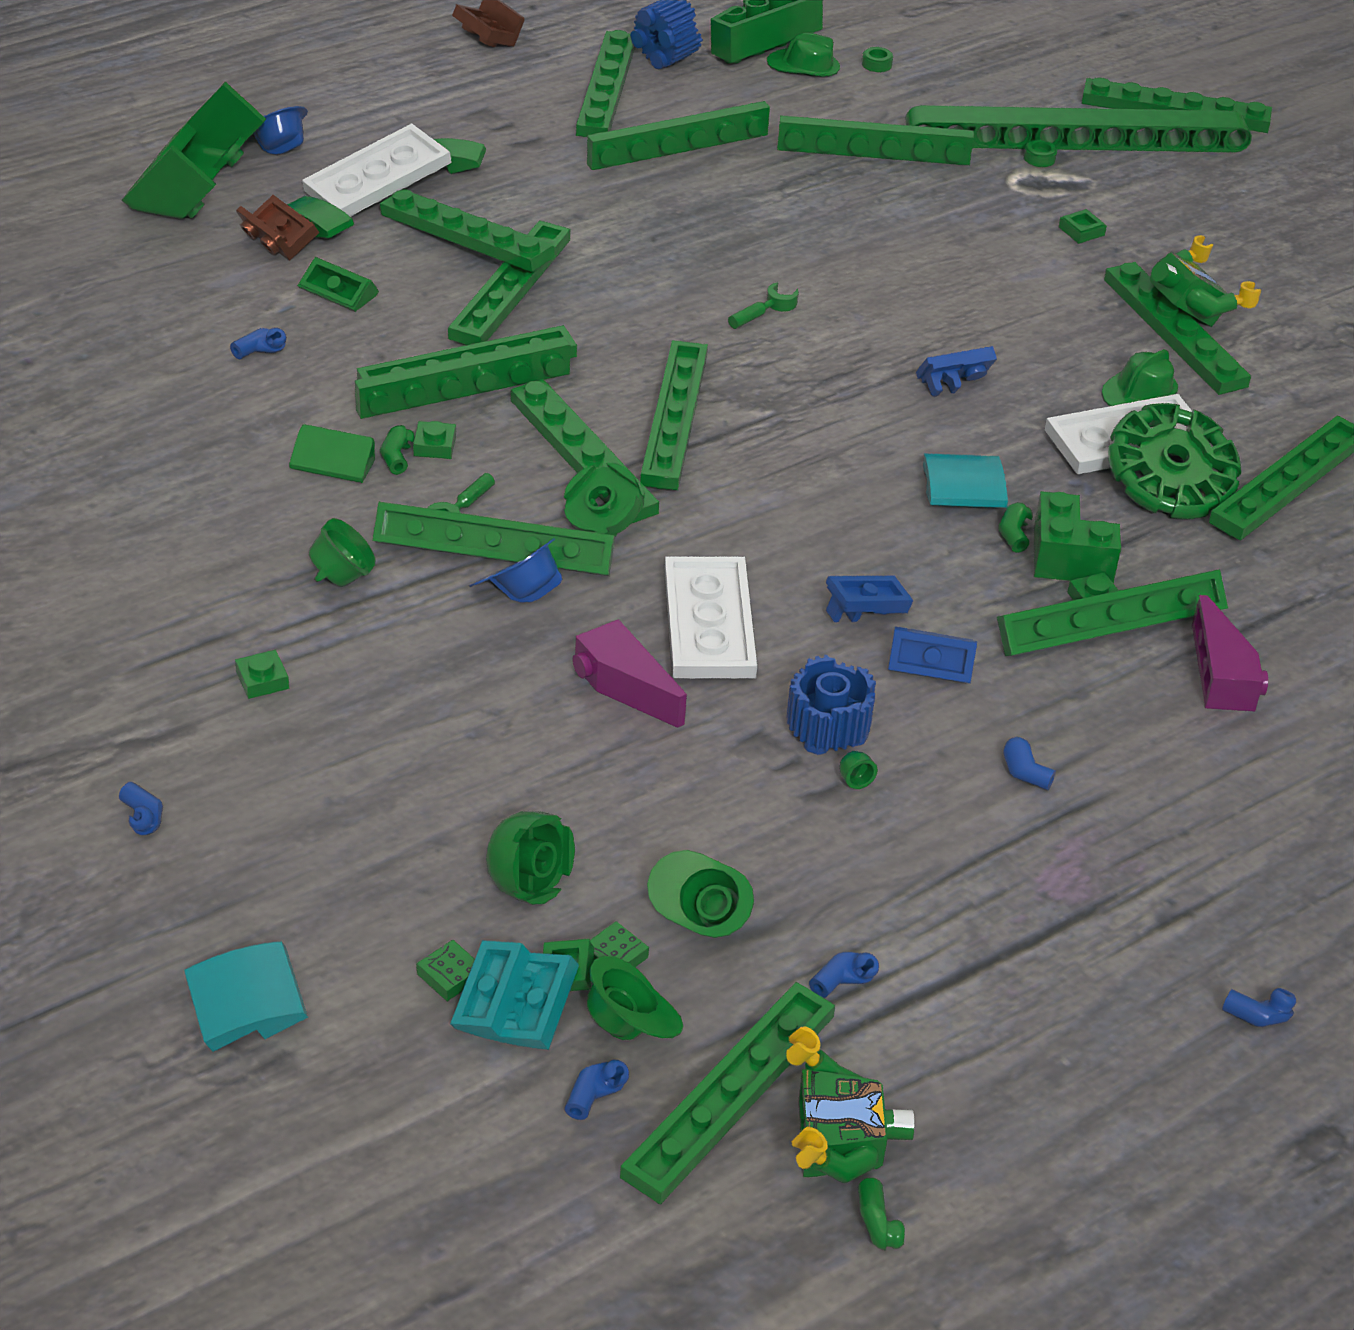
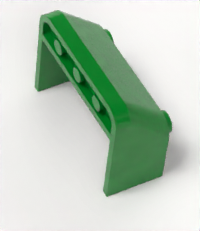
(194, 155)

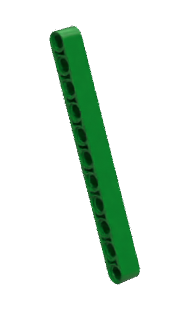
(1095, 122)

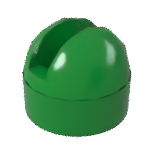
(858, 769)

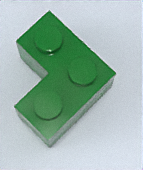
(1070, 546)

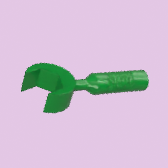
(774, 300)
(468, 496)

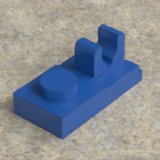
(951, 367)
(866, 594)
(932, 654)

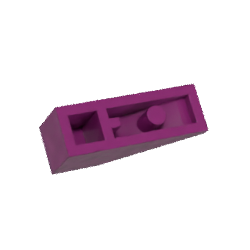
(1226, 661)
(628, 673)

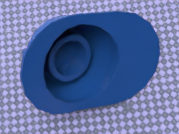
(282, 130)
(528, 578)

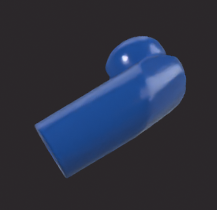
(1023, 766)
(1264, 1012)

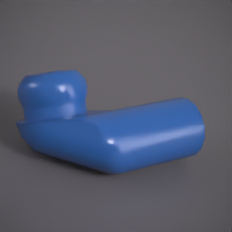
(260, 340)
(146, 808)
(844, 969)
(595, 1083)

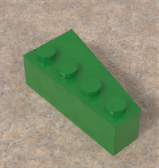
(762, 26)

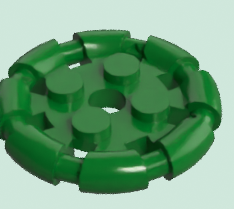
(1164, 476)

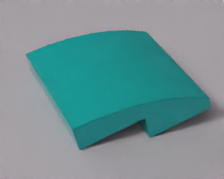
(965, 480)
(245, 993)
(515, 994)

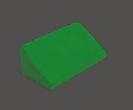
(337, 285)
(333, 453)

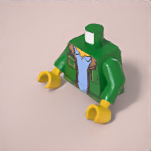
(1194, 289)
(840, 1115)

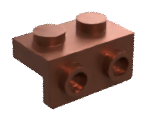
(492, 22)
(278, 227)

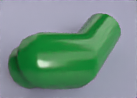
(391, 448)
(1011, 524)
(873, 1211)

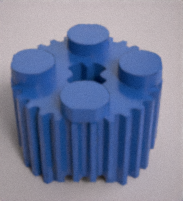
(666, 32)
(830, 705)

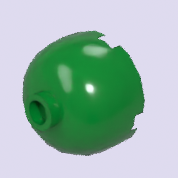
(530, 856)

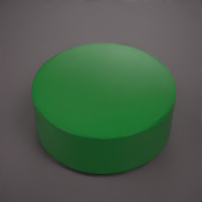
(877, 59)
(1040, 153)

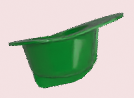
(806, 54)
(1143, 378)
(341, 554)
(700, 893)
(627, 1003)

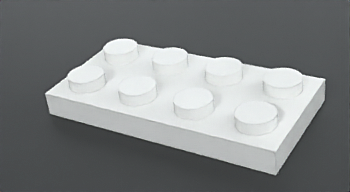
(378, 170)
(1086, 434)
(709, 618)

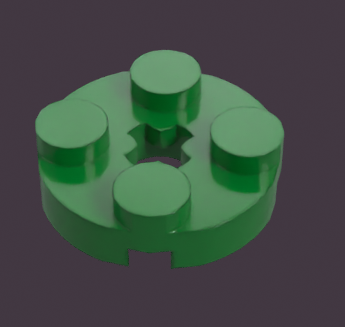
(616, 513)

